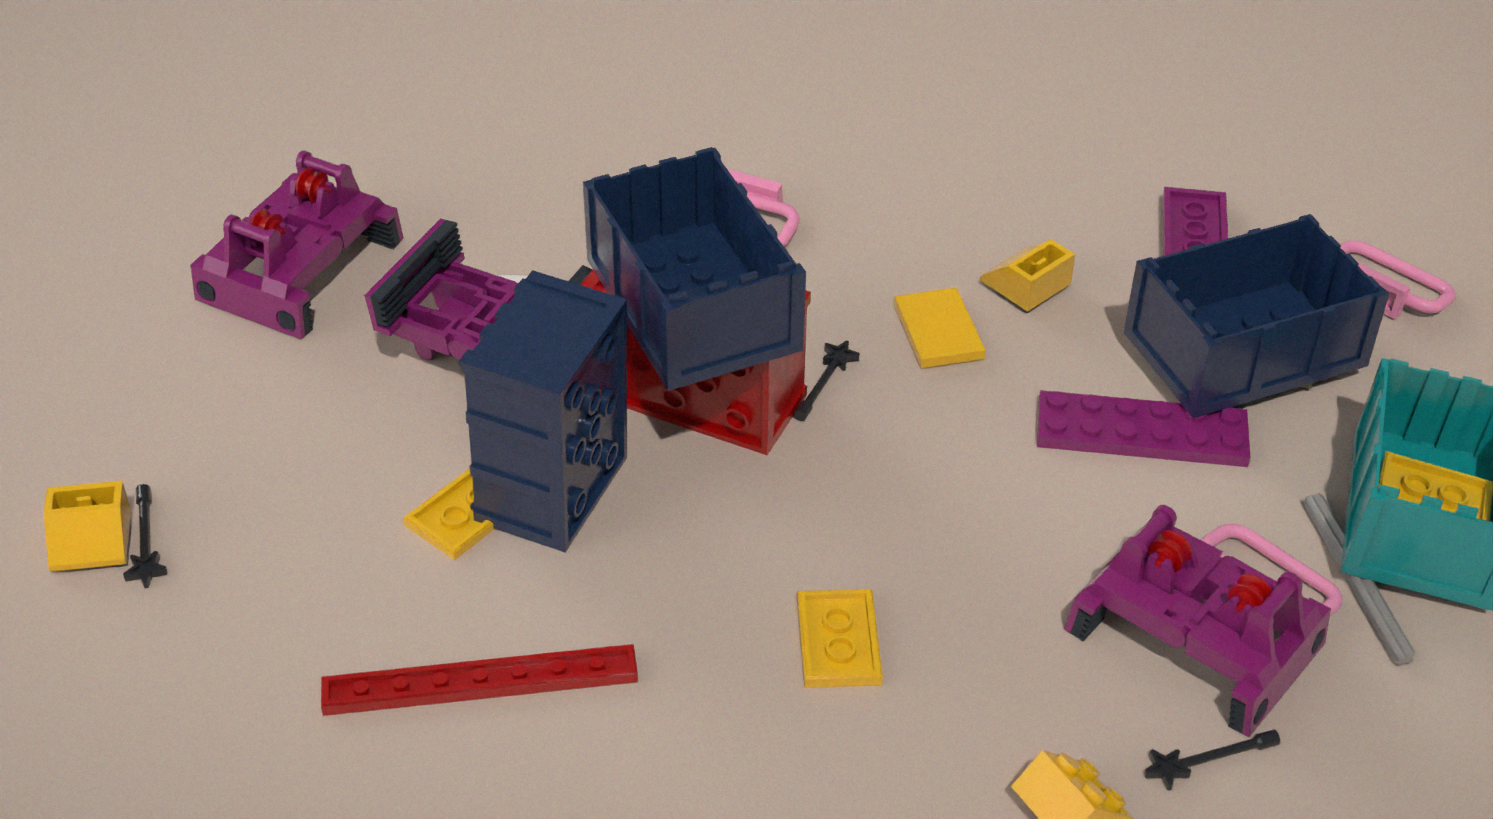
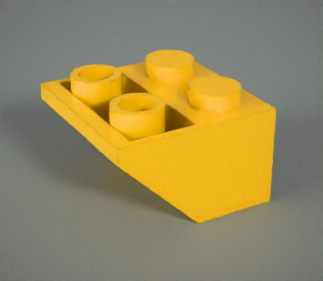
(1032, 274)
(86, 525)
(1067, 789)

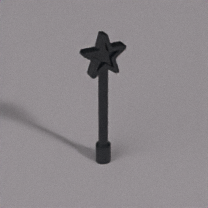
(835, 357)
(147, 564)
(1171, 767)

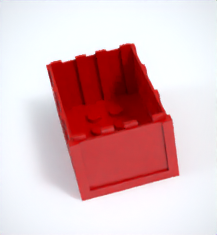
(736, 407)

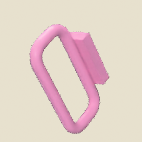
(769, 197)
(1399, 293)
(1280, 557)

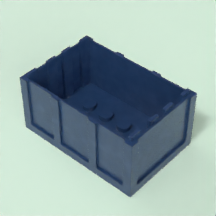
(696, 266)
(1253, 315)
(547, 408)

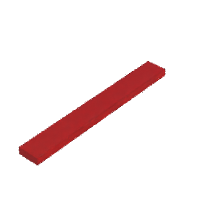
(478, 679)

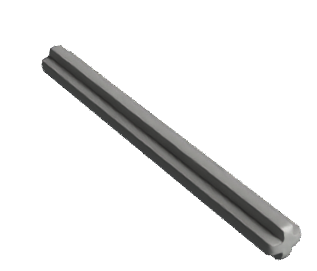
(1364, 589)

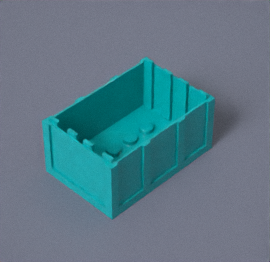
(1411, 543)

